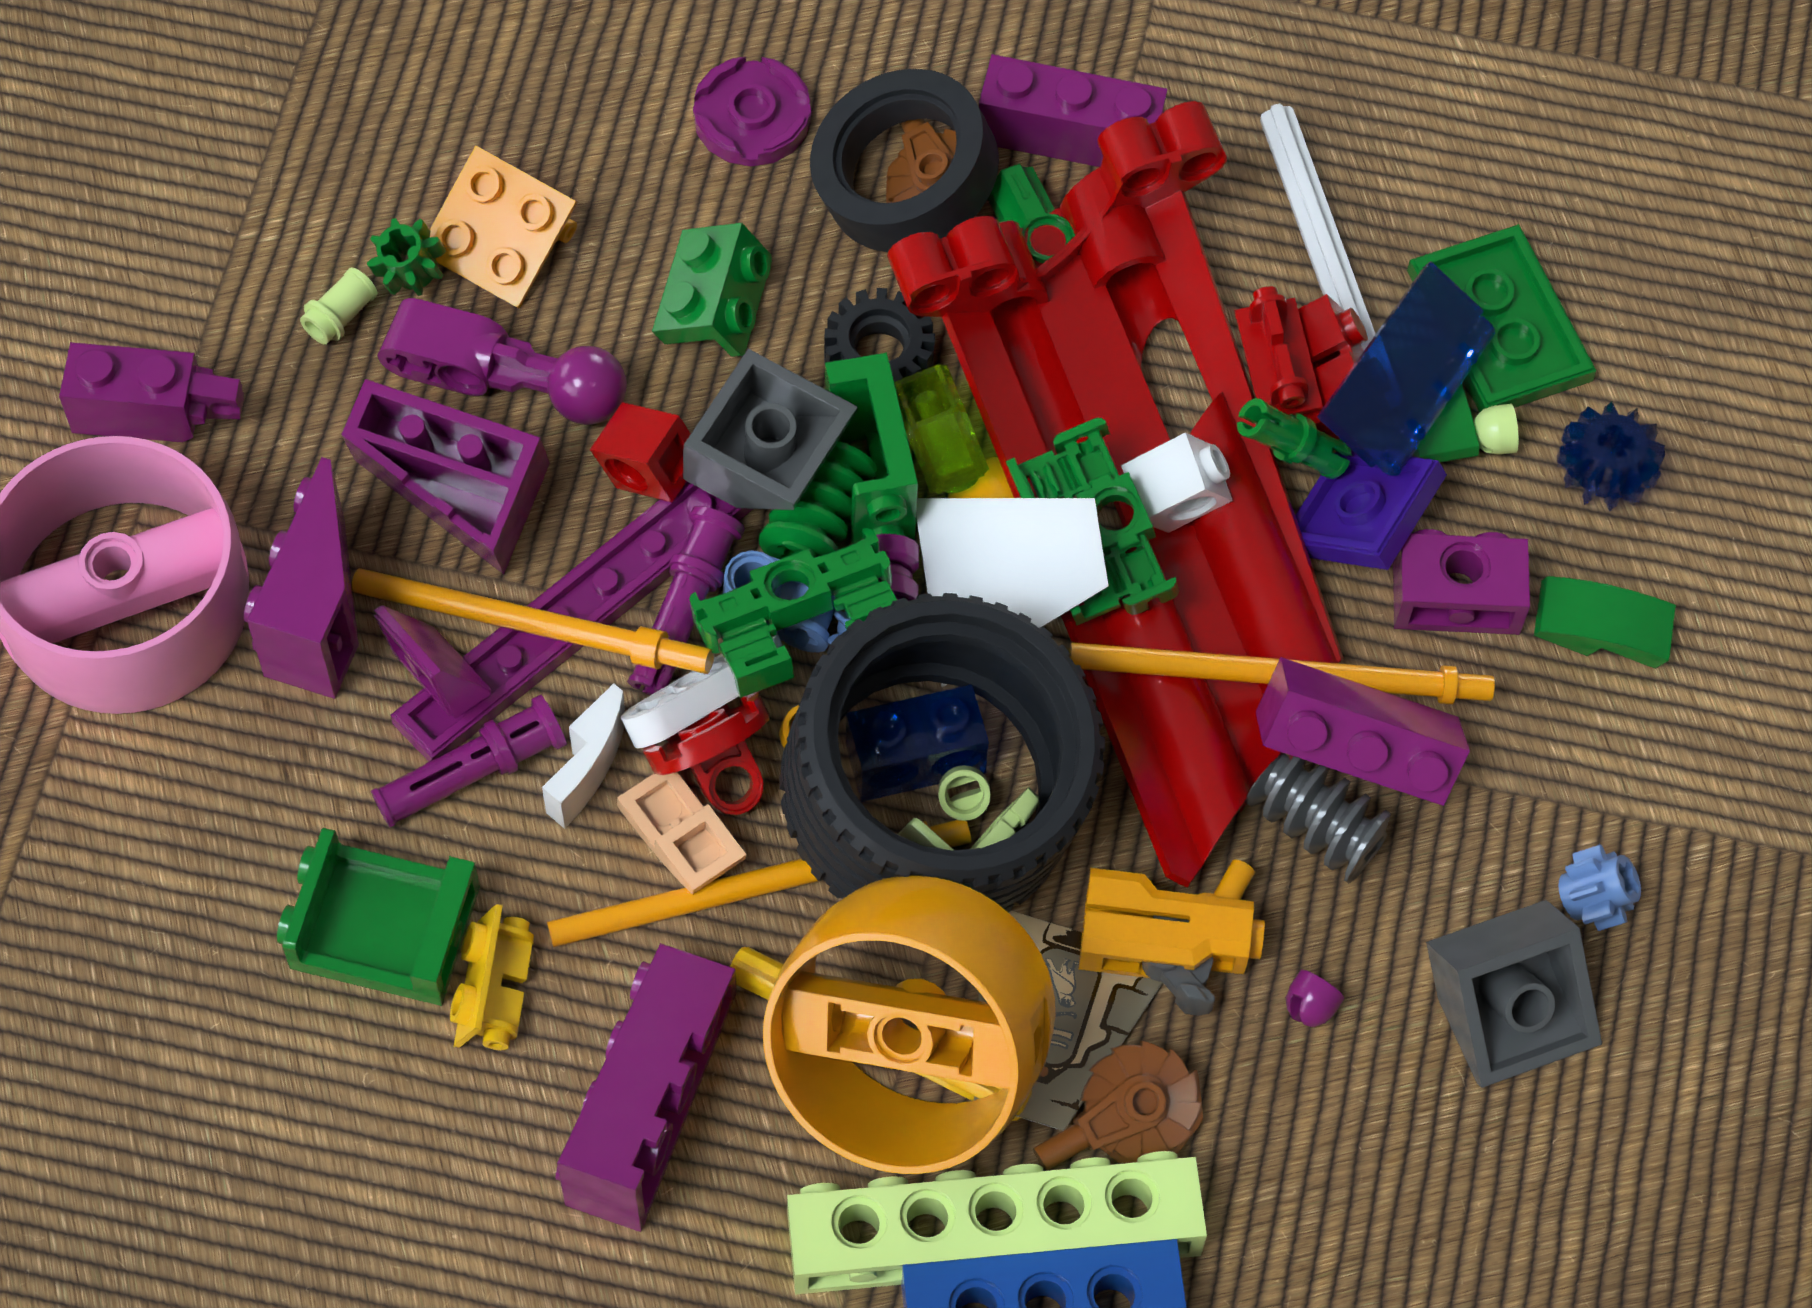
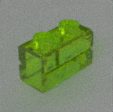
(940, 430)

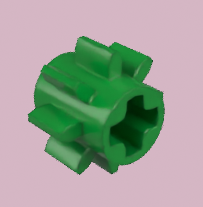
(391, 260)

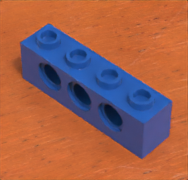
(1141, 1271)

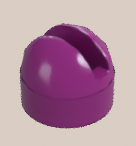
(1312, 999)

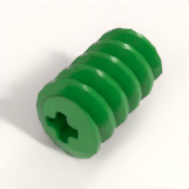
(821, 510)

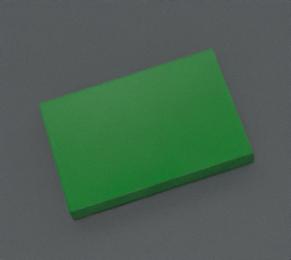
(1534, 340)

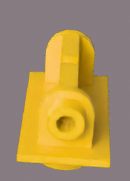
(482, 1004)

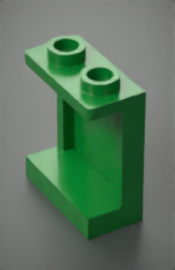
(891, 499)
(378, 919)

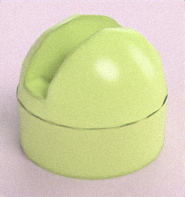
(1497, 429)
(967, 804)

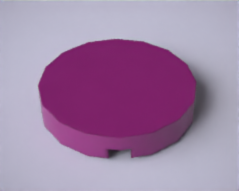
(752, 111)

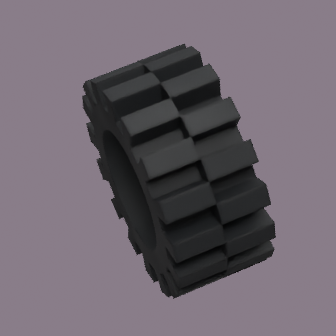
(880, 317)

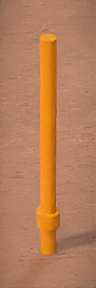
(645, 646)

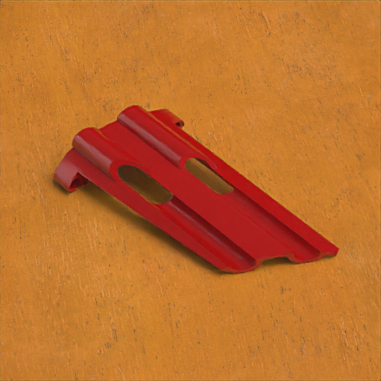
(1067, 347)

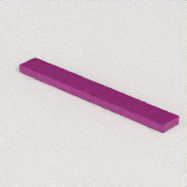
(594, 591)

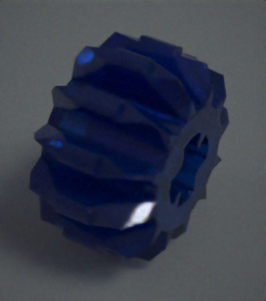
(1610, 456)

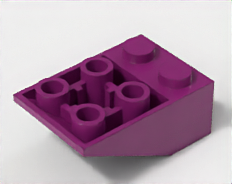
(306, 607)

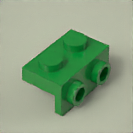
(714, 288)

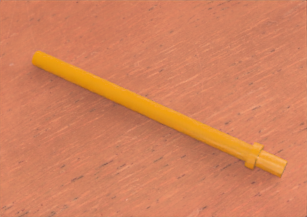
(1443, 684)
(715, 894)

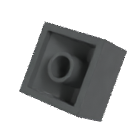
(764, 436)
(1516, 991)

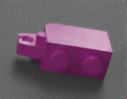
(143, 393)

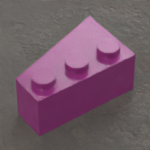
(450, 465)

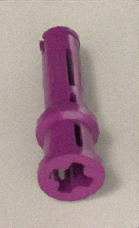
(693, 571)
(497, 748)

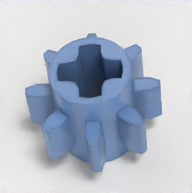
(1599, 887)

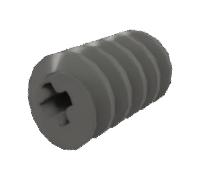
(1321, 813)

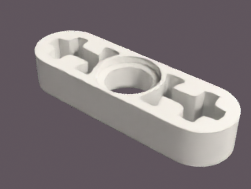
(681, 703)

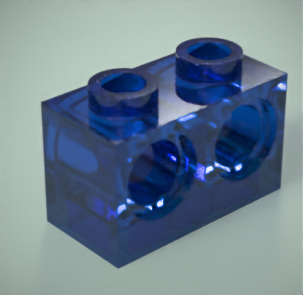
(915, 741)

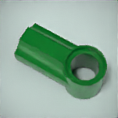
(1022, 198)

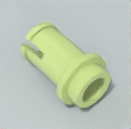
(338, 306)

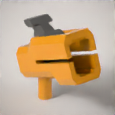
(1170, 933)

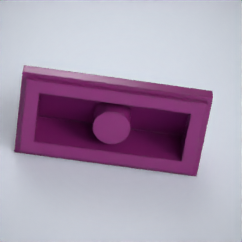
(432, 662)

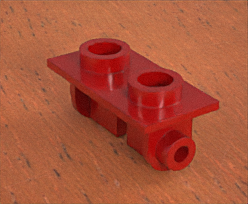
(1278, 353)

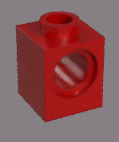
(643, 451)

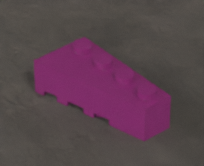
(645, 1087)

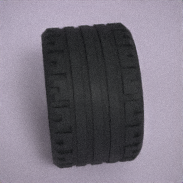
(957, 645)

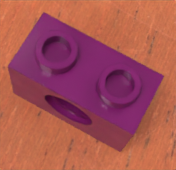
(1434, 602)

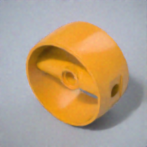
(827, 1022)

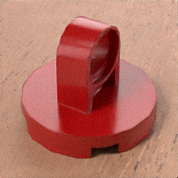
(714, 745)

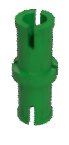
(1293, 438)

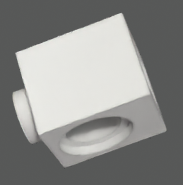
(1180, 481)

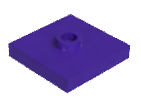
(1365, 512)

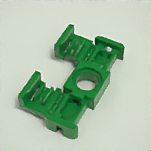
(1089, 472)
(742, 613)

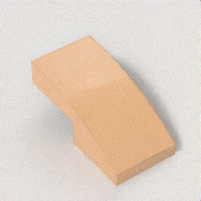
(680, 830)

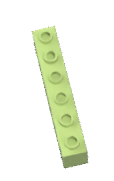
(831, 1263)

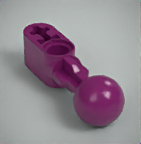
(475, 354)

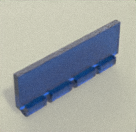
(1408, 372)

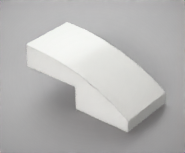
(594, 745)

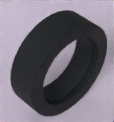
(879, 106)

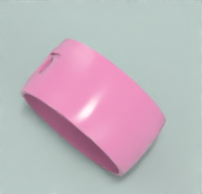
(160, 564)

